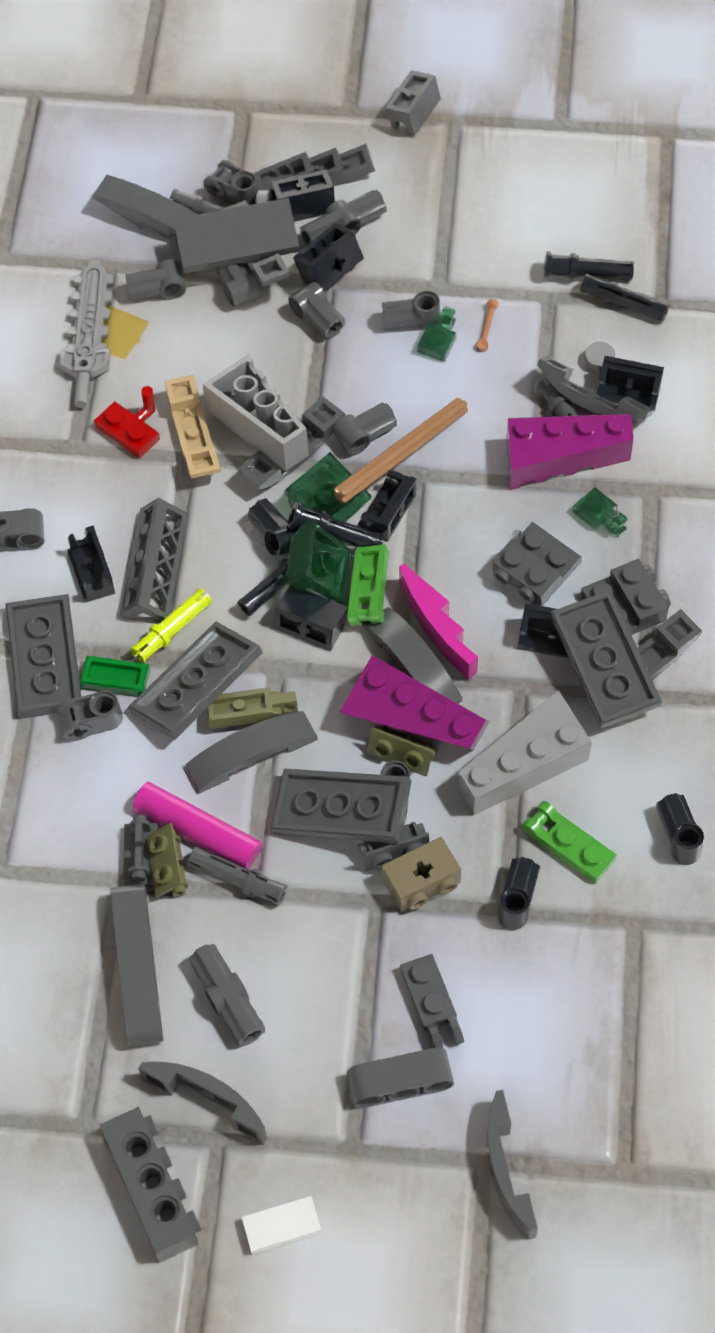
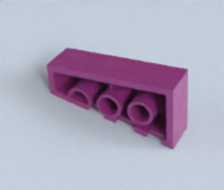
(565, 444)
(404, 703)

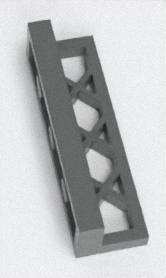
(145, 553)

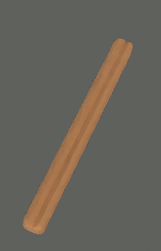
(400, 450)

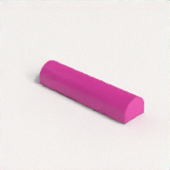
(196, 825)

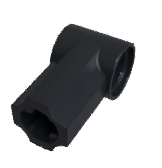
(273, 527)
(680, 827)
(518, 892)

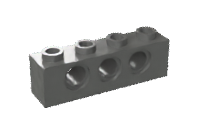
(165, 1237)

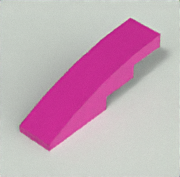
(433, 615)

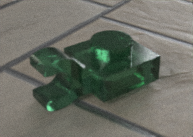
(439, 338)
(600, 510)

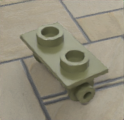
(392, 746)
(164, 860)

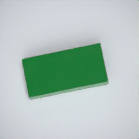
(114, 675)

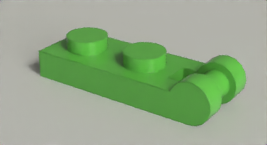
(368, 584)
(569, 842)

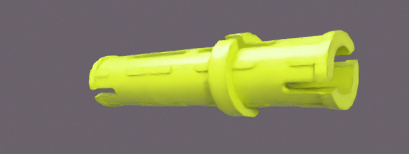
(161, 634)

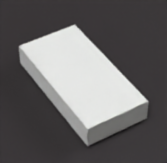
(281, 1225)

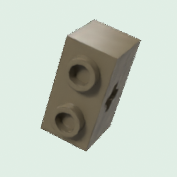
(428, 860)

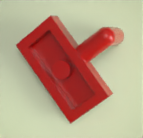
(129, 428)

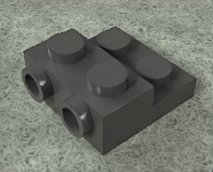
(535, 564)
(634, 594)

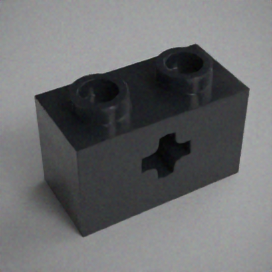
(329, 256)

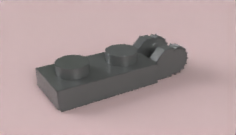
(431, 999)

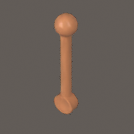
(482, 344)

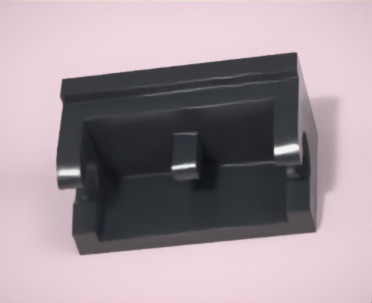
(307, 193)
(631, 379)
(389, 504)
(90, 566)
(310, 617)
(539, 633)

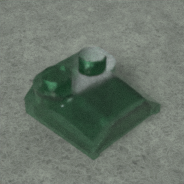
(317, 487)
(318, 562)

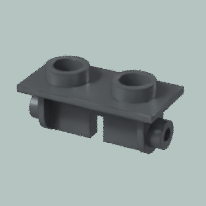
(380, 853)
(136, 855)

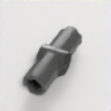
(349, 215)
(227, 994)

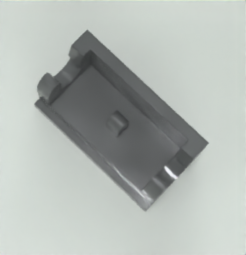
(413, 101)

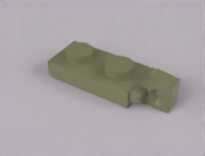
(250, 707)

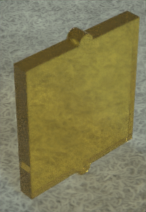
(123, 331)

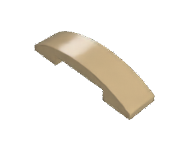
(191, 427)

